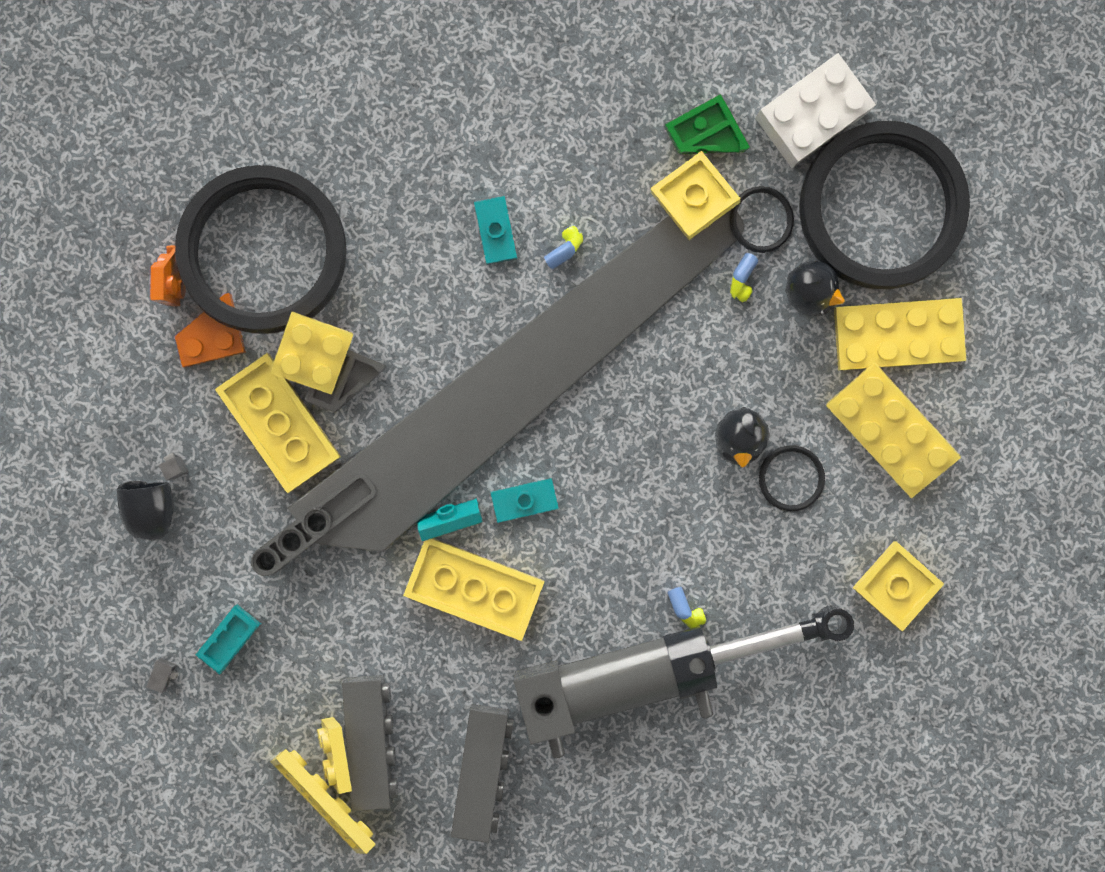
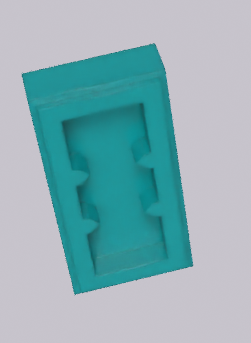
(495, 230)
(524, 500)
(449, 519)
(228, 639)

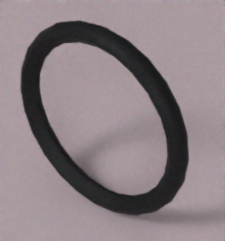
(790, 220)
(821, 478)

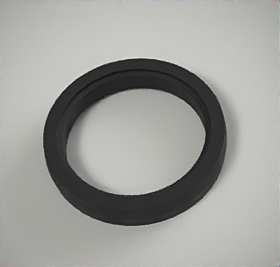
(935, 154)
(222, 189)

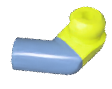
(566, 250)
(740, 276)
(683, 611)

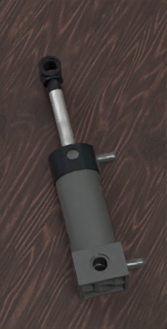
(646, 674)

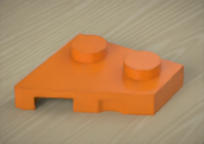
(165, 280)
(208, 339)

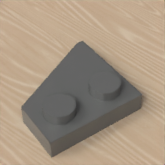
(354, 376)

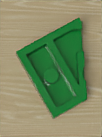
(707, 129)

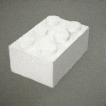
(815, 110)

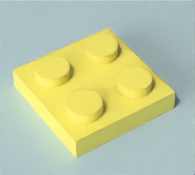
(695, 195)
(311, 353)
(898, 586)
(336, 766)

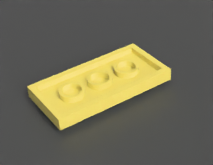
(900, 334)
(278, 423)
(893, 430)
(474, 588)
(333, 810)

